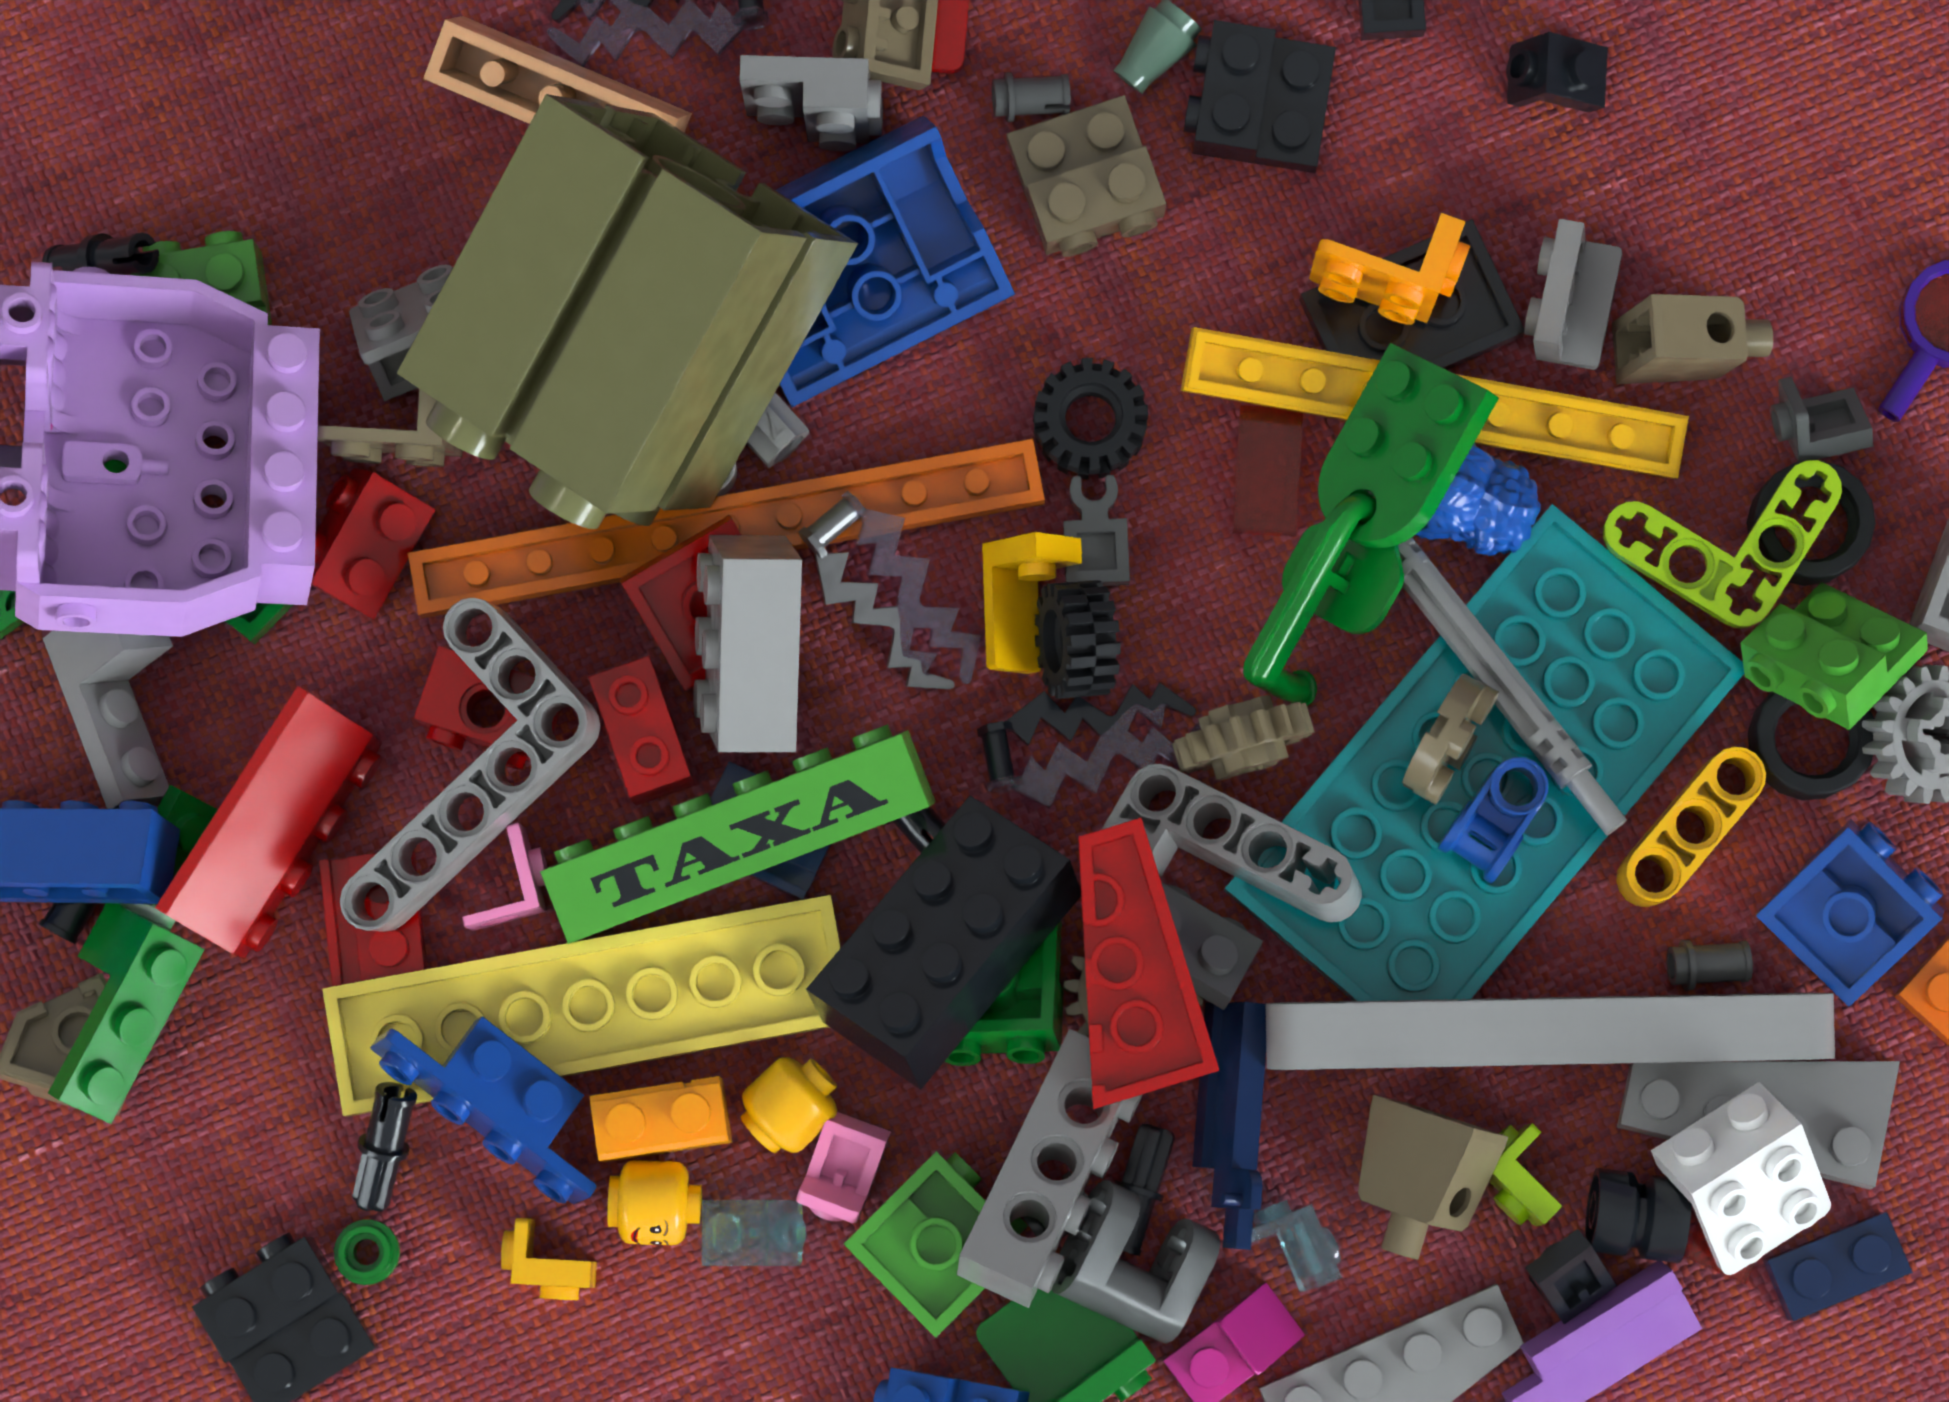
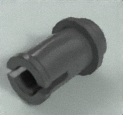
(1030, 95)
(1709, 963)

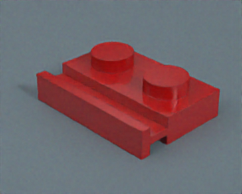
(360, 953)

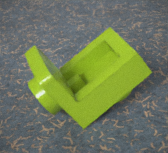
(1519, 1192)

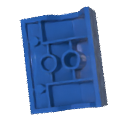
(916, 259)

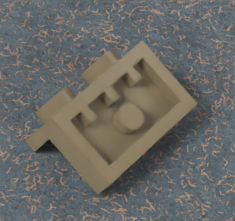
(892, 36)

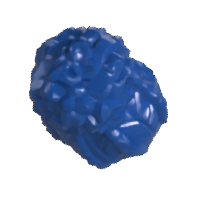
(1486, 506)

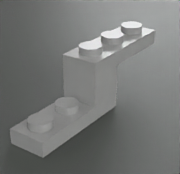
(97, 690)

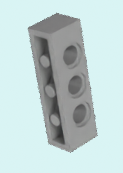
(993, 1251)

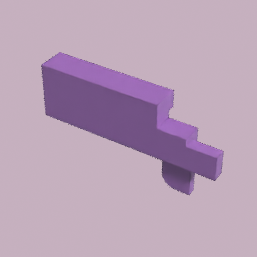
(1607, 1339)

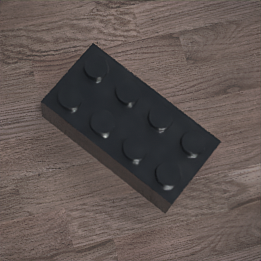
(945, 941)

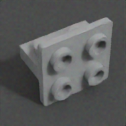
(388, 324)

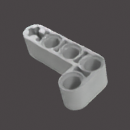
(1241, 846)

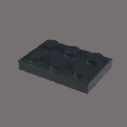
(1458, 330)

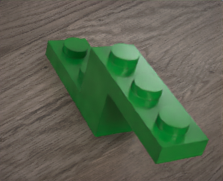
(146, 978)

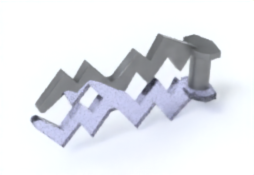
(908, 612)

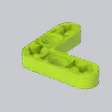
(1721, 568)

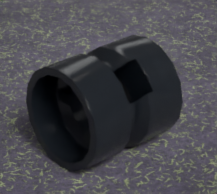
(1637, 1215)

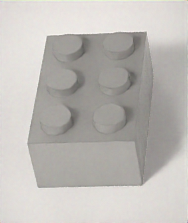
(749, 643)

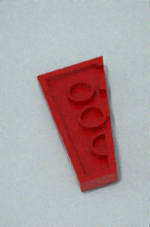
(1138, 984)

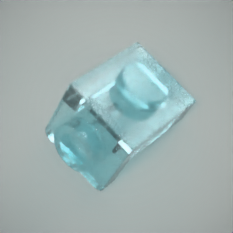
(752, 1233)
(1307, 1246)

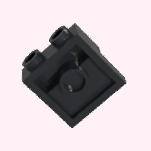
(1260, 97)
(284, 1321)

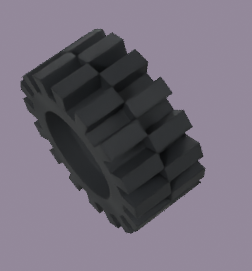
(1101, 382)
(1077, 639)

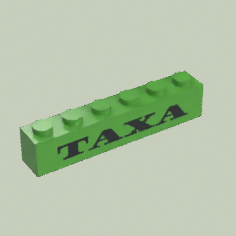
(737, 836)

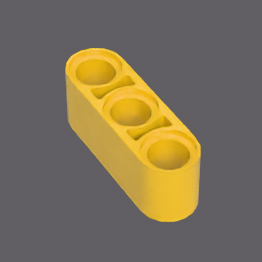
(1715, 808)

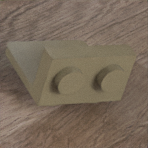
(368, 444)

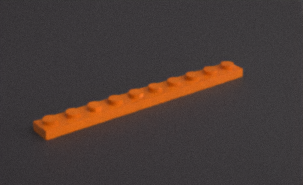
(582, 558)

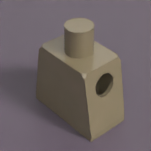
(1686, 338)
(1424, 1170)

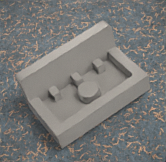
(1576, 298)

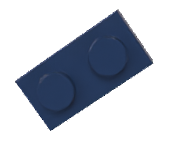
(1837, 1266)

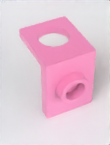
(528, 865)

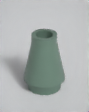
(1157, 45)

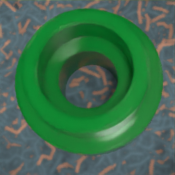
(346, 1252)

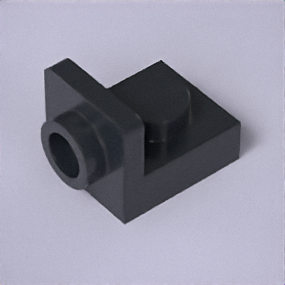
(1570, 1276)

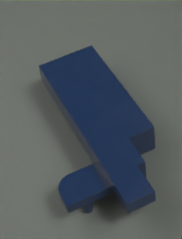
(1231, 1115)

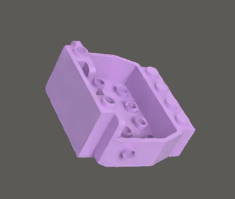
(143, 380)

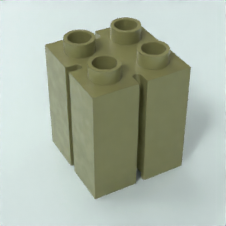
(621, 314)

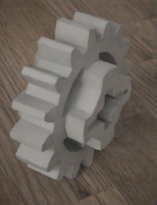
(1906, 757)

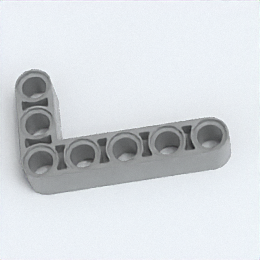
(484, 777)

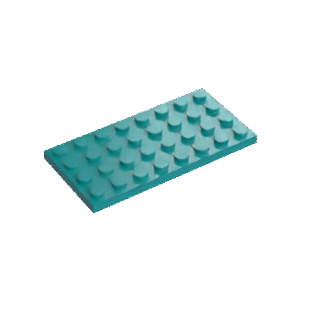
(1621, 680)

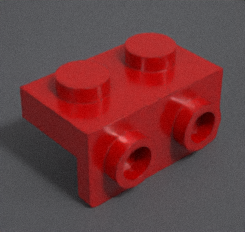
(366, 539)

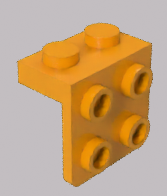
(1397, 290)

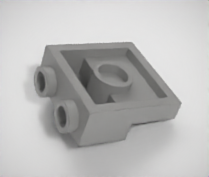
(829, 93)

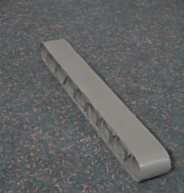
(1549, 1031)

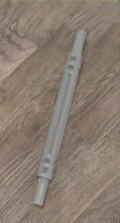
(1515, 697)

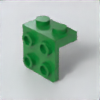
(1064, 1351)

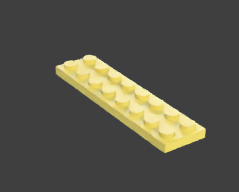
(599, 997)

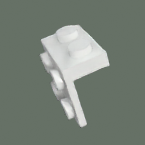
(1746, 1177)

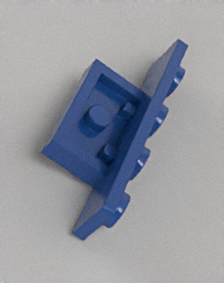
(500, 1095)

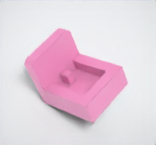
(843, 1168)

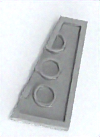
(1837, 1103)
(1414, 1362)

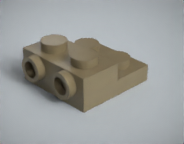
(1087, 177)

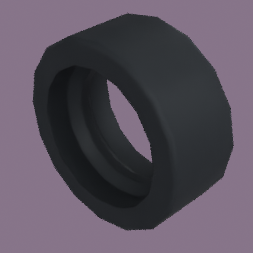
(1858, 536)
(1796, 784)

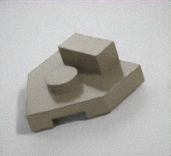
(44, 1036)

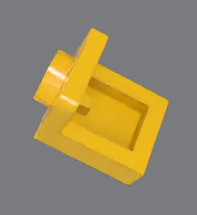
(556, 1277)

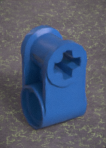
(1495, 820)

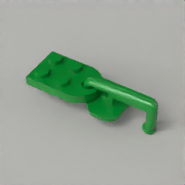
(1405, 452)

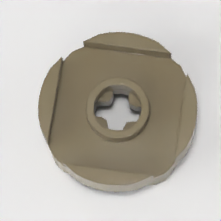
(1449, 738)

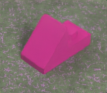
(1234, 1347)

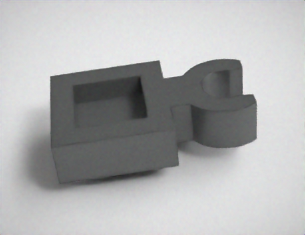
(1102, 539)

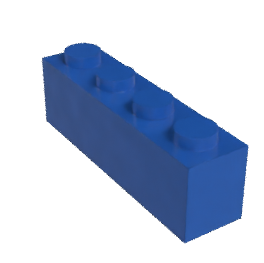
(85, 853)

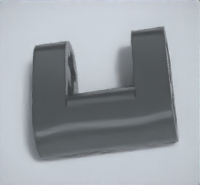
(1144, 1301)

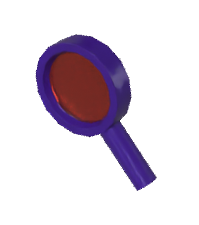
(1926, 331)

